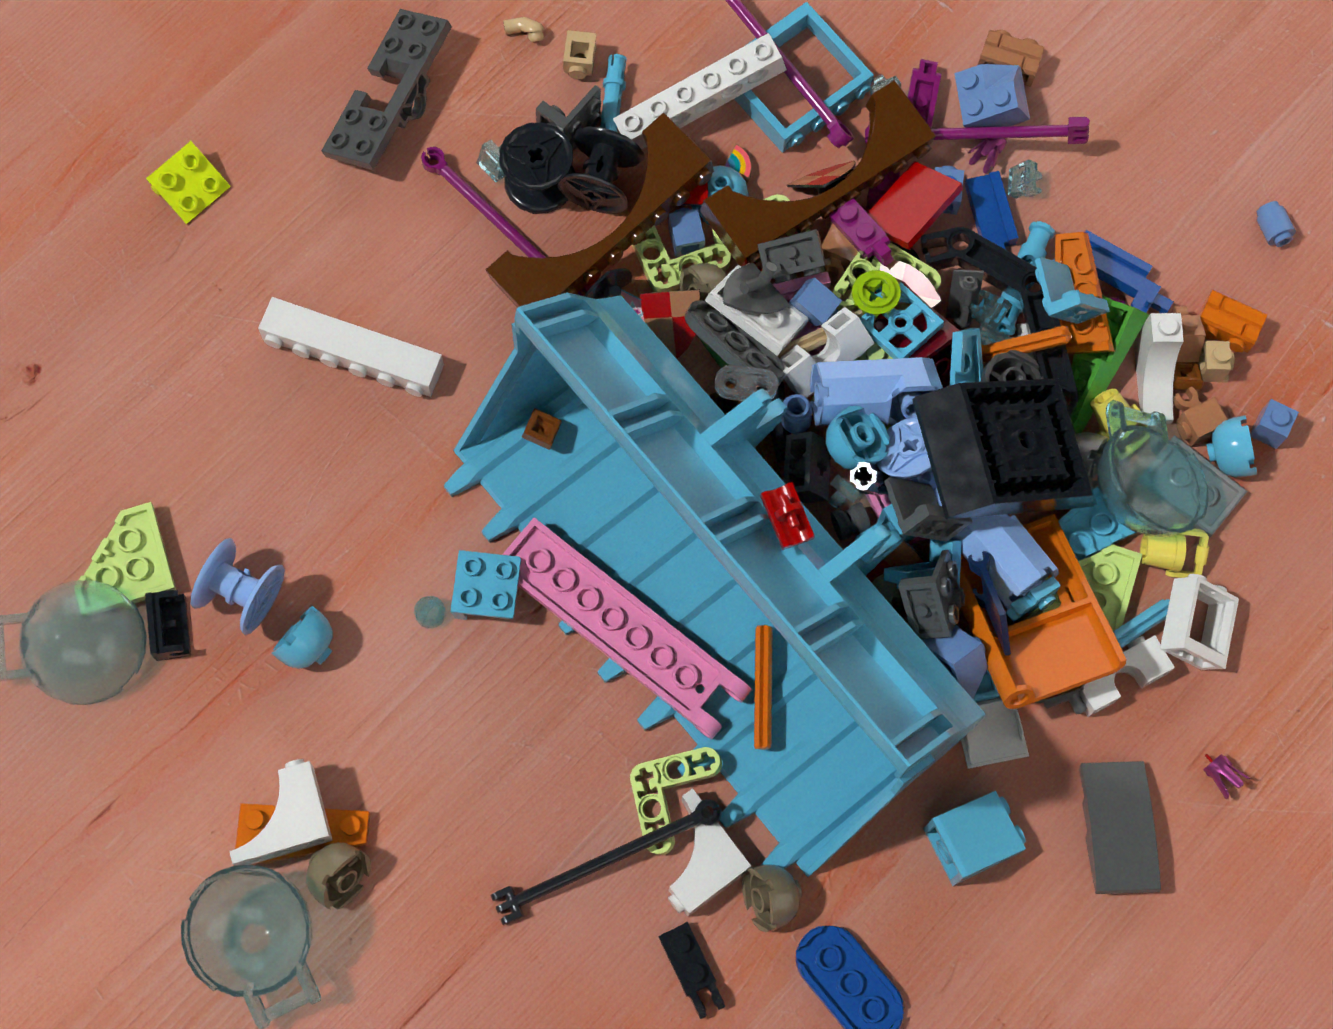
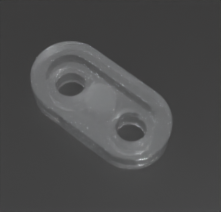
(746, 381)

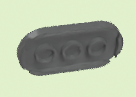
(730, 340)

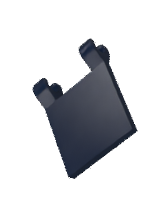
(990, 601)

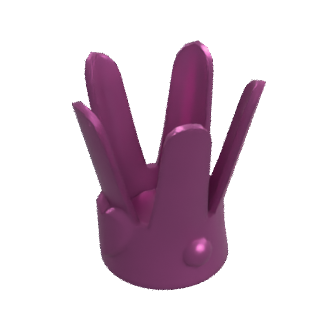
(988, 146)
(1222, 766)

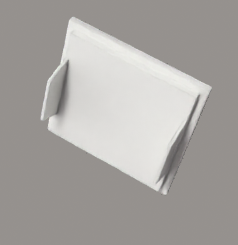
(996, 737)

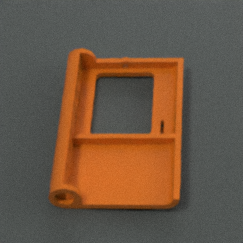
(1053, 648)

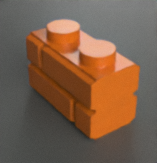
(1231, 321)

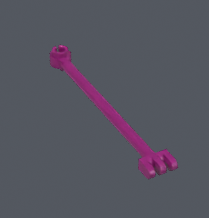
(1076, 131)
(839, 133)
(477, 201)

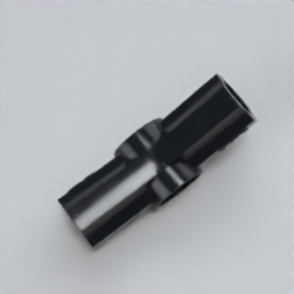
(869, 479)

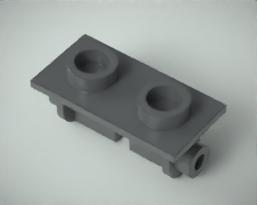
(963, 292)

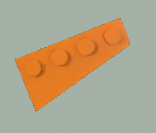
(344, 825)

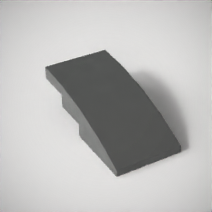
(1120, 828)

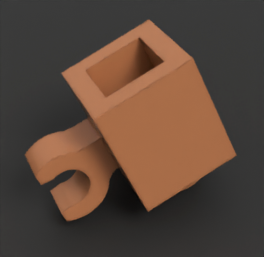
(839, 250)
(1192, 335)
(1198, 418)

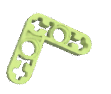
(861, 262)
(673, 267)
(662, 781)

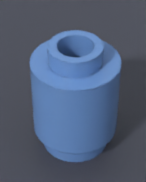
(1275, 224)
(799, 414)

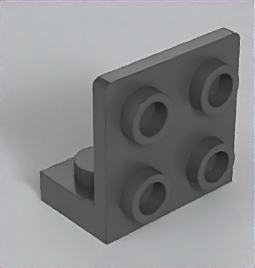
(585, 114)
(794, 255)
(919, 511)
(933, 600)

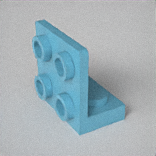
(1060, 296)
(485, 585)

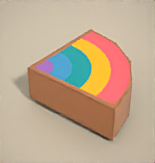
(739, 161)

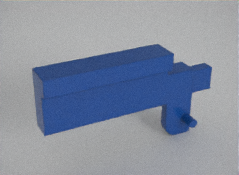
(991, 209)
(1127, 275)

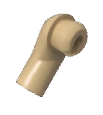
(524, 25)

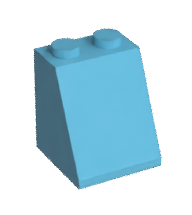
(975, 837)

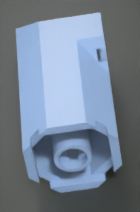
(876, 385)
(1014, 556)

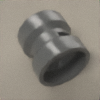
(850, 521)

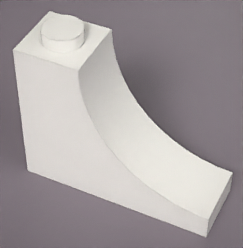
(1155, 360)
(297, 819)
(712, 866)

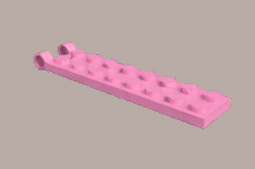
(621, 626)

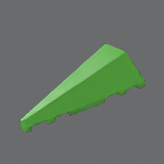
(1096, 370)

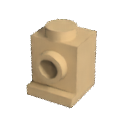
(579, 54)
(1216, 361)

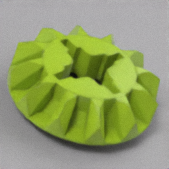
(872, 281)

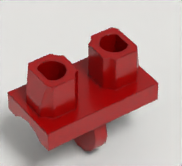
(787, 516)

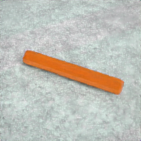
(1028, 343)
(763, 687)

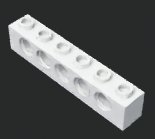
(706, 89)

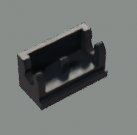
(167, 625)

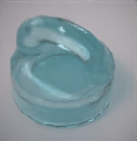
(429, 612)

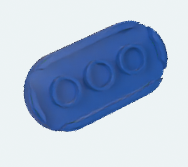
(848, 980)

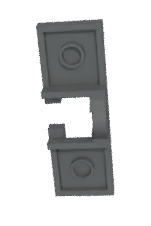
(403, 54)

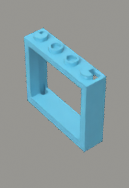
(838, 103)

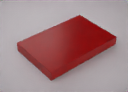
(914, 203)

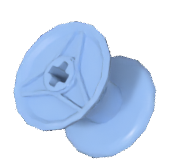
(908, 455)
(237, 586)

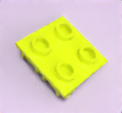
(188, 182)

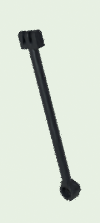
(515, 902)

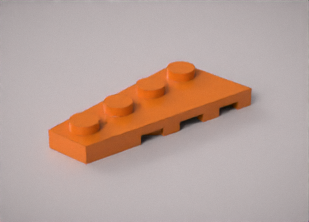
(1093, 334)

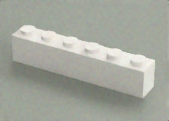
(351, 347)

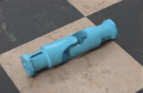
(1029, 251)

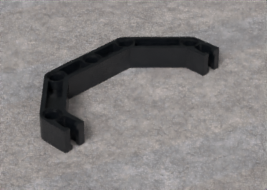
(1011, 276)

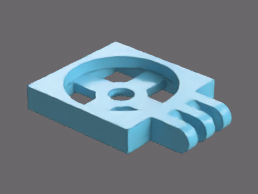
(882, 338)

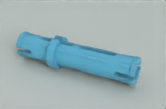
(613, 85)

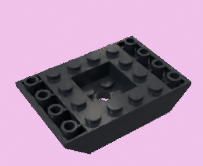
(977, 451)

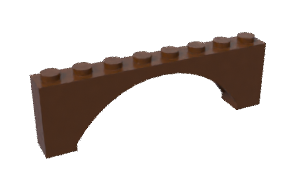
(894, 137)
(672, 172)

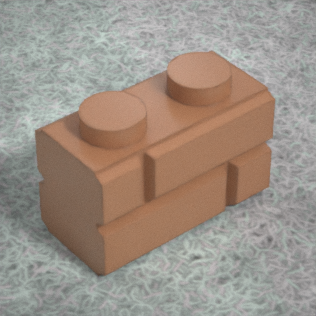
(1007, 50)

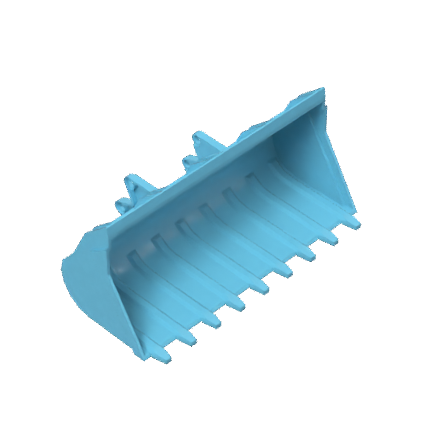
(672, 510)

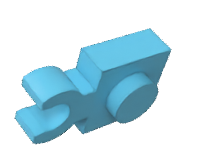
(1039, 597)

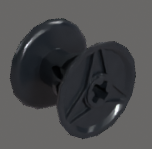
(605, 152)
(533, 164)

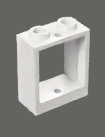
(1218, 626)

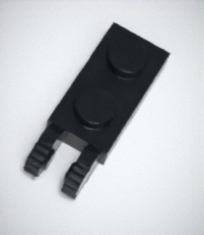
(690, 966)

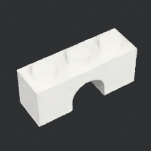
(845, 342)
(1144, 663)

